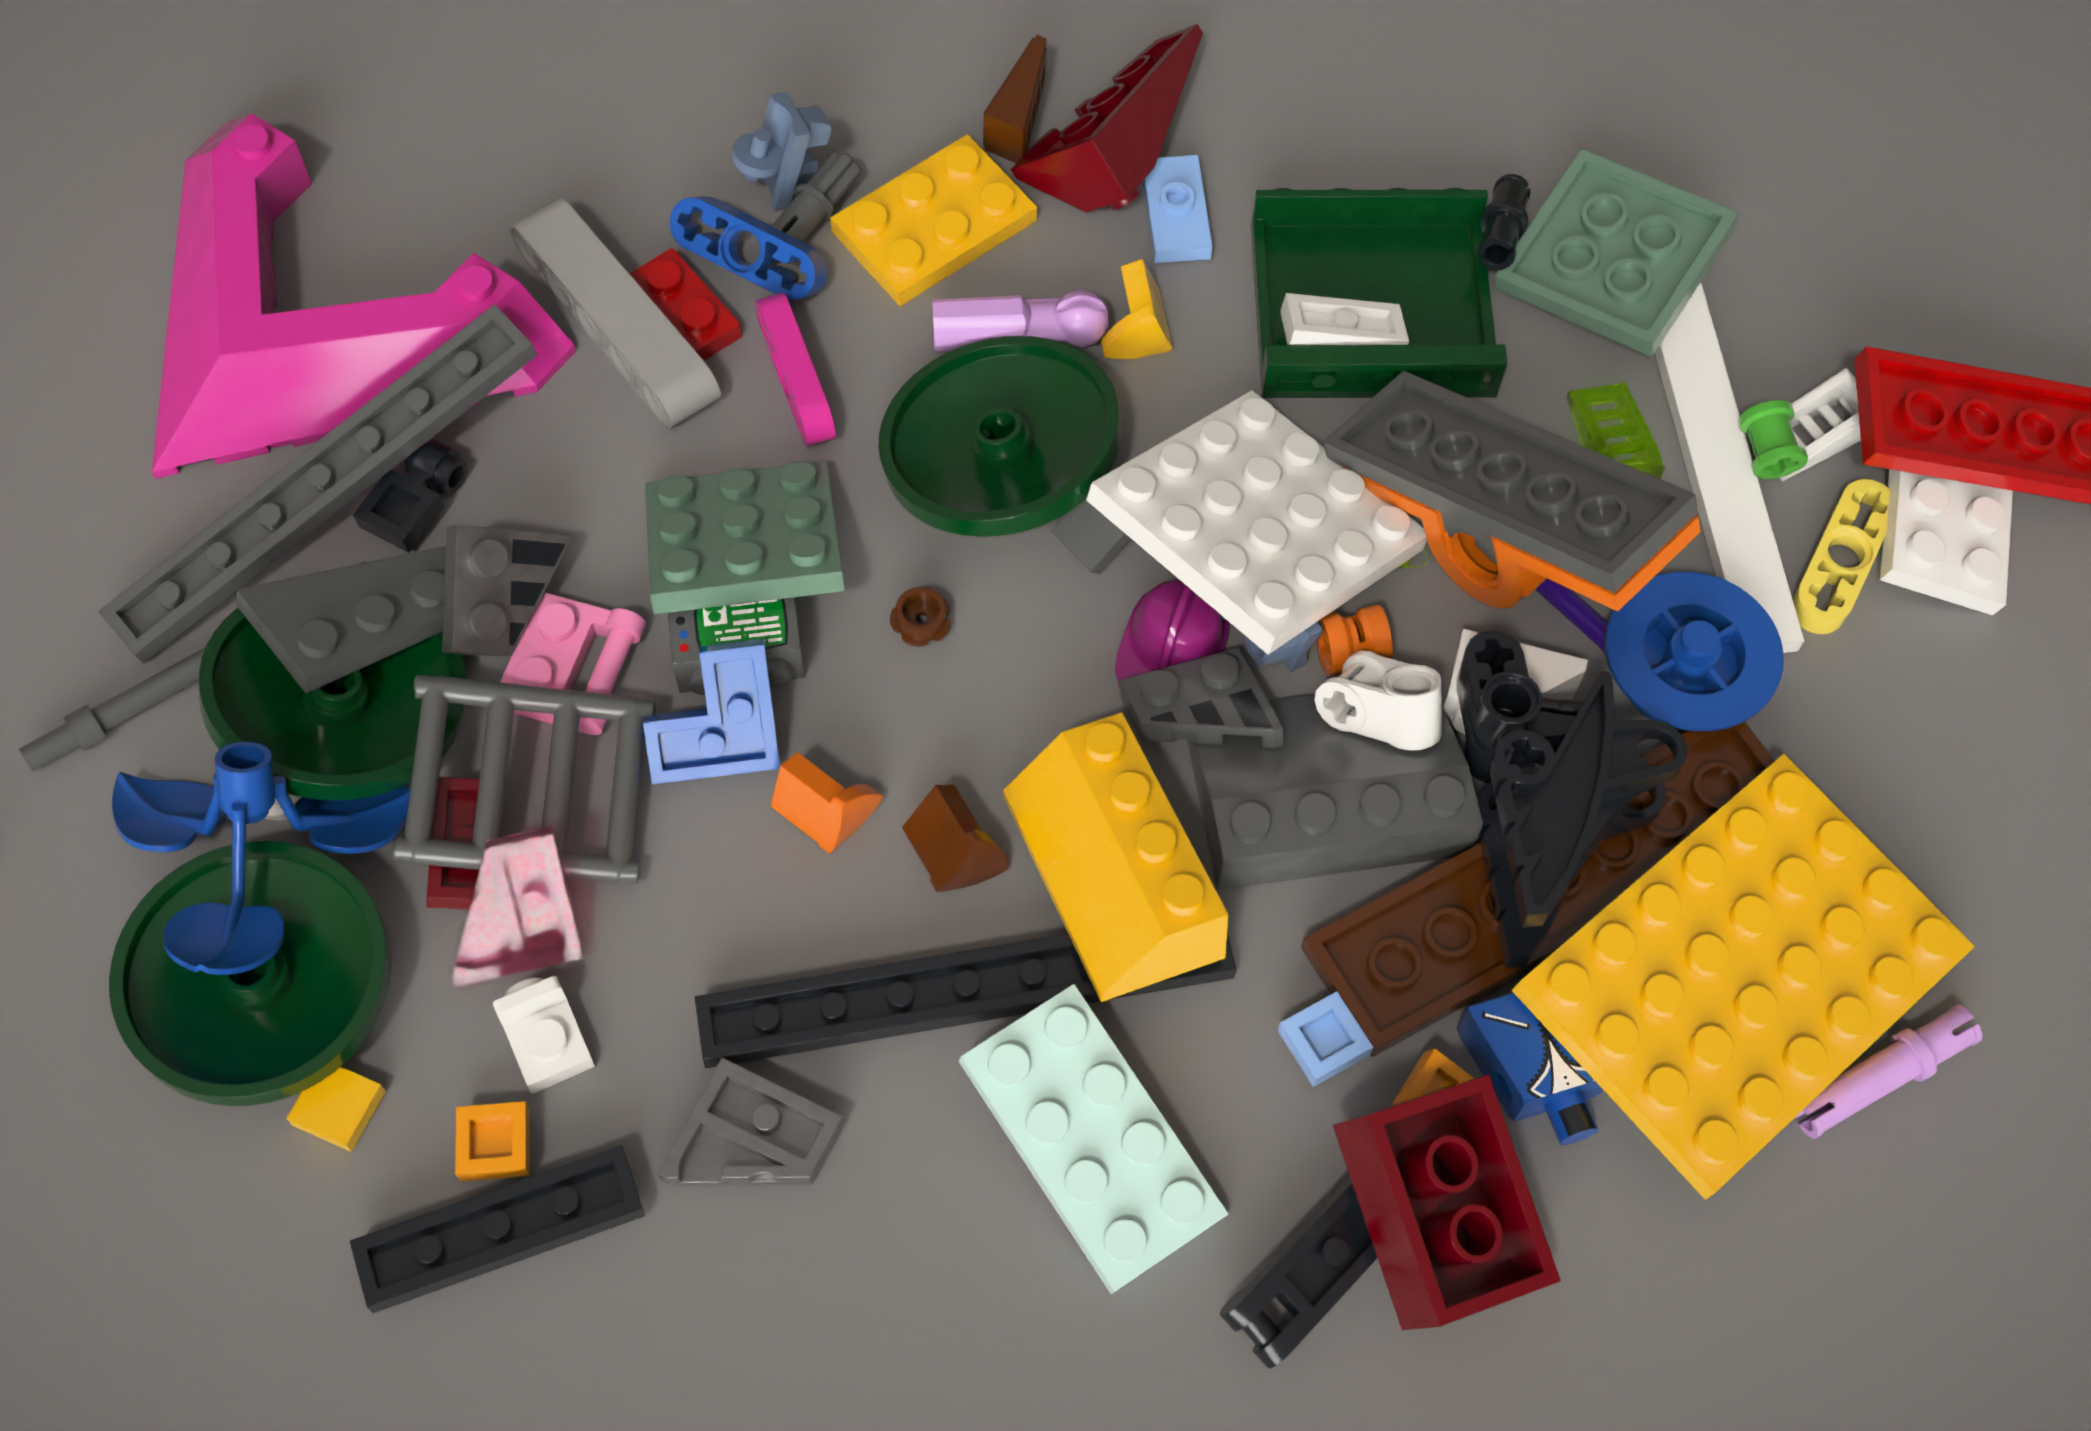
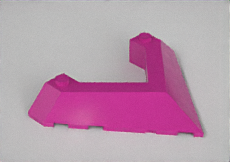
(269, 379)

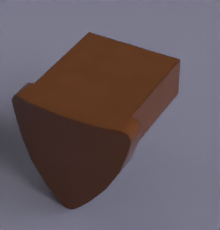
(953, 842)

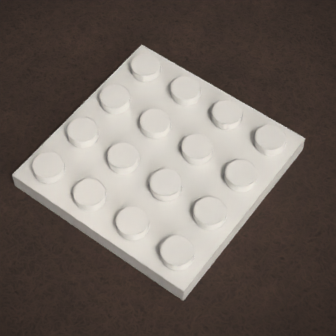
(1257, 520)

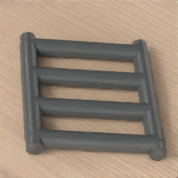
(501, 702)

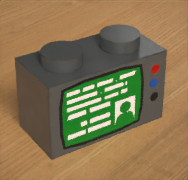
(767, 620)

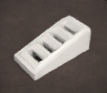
(1836, 390)

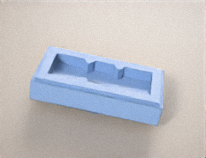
(1177, 210)

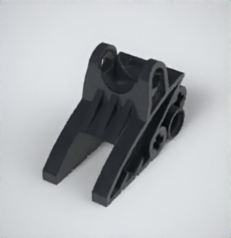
(1571, 799)

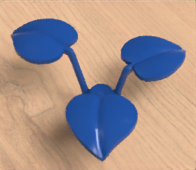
(173, 813)

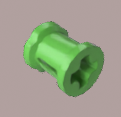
(1773, 439)

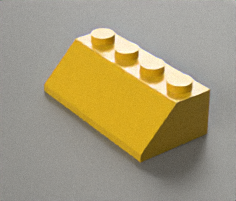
(1116, 860)

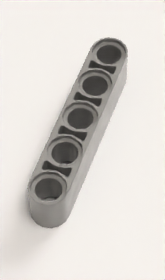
(615, 312)

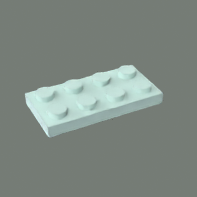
(1092, 1138)

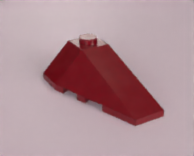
(1117, 132)

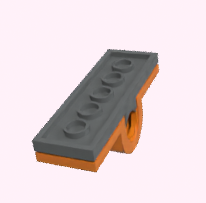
(1517, 490)

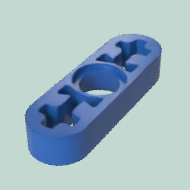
(723, 248)

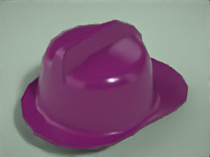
(1169, 629)

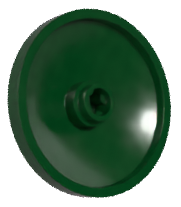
(1000, 435)
(336, 740)
(266, 1028)

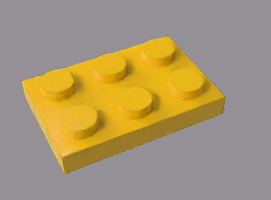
(933, 219)

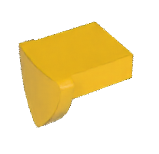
(1146, 328)

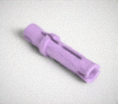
(1906, 1058)

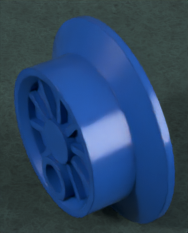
(1694, 652)

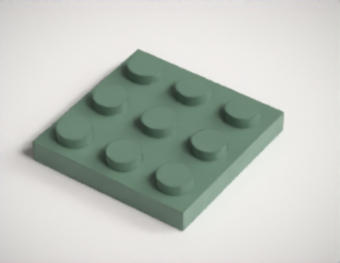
(1617, 251)
(742, 537)

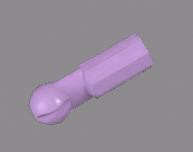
(1076, 319)

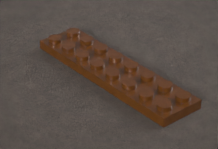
(1437, 936)

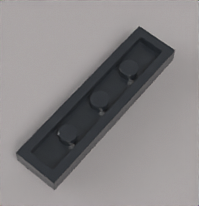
(496, 1229)

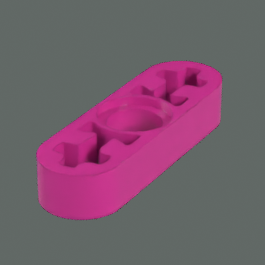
(795, 369)

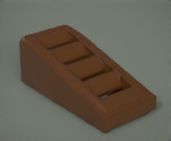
(1014, 107)

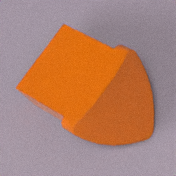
(820, 803)

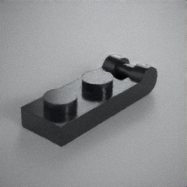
(1304, 1277)

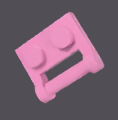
(558, 643)

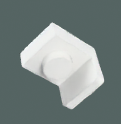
(543, 1032)

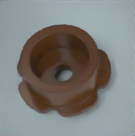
(921, 602)

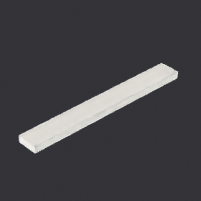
(1721, 468)

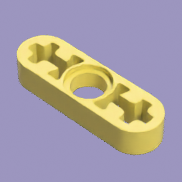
(1823, 569)

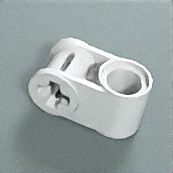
(1390, 699)

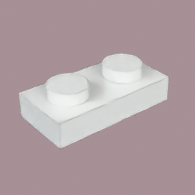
(1341, 321)

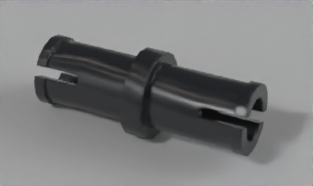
(1504, 222)

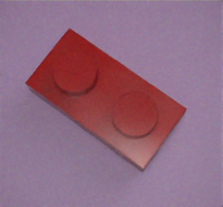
(688, 303)

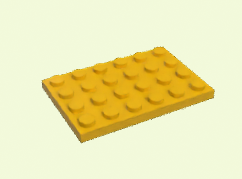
(1742, 974)

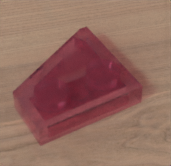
(518, 910)

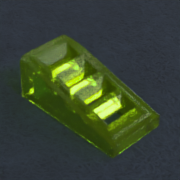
(1633, 426)

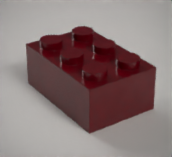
(1446, 1204)

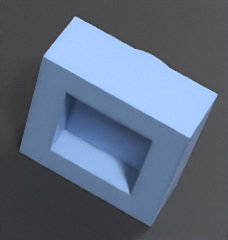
(1325, 1039)

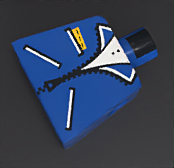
(1529, 1067)

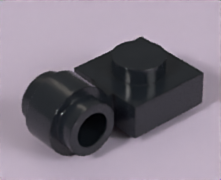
(404, 507)

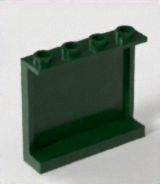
(1383, 249)

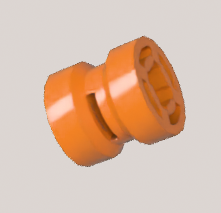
(1346, 635)

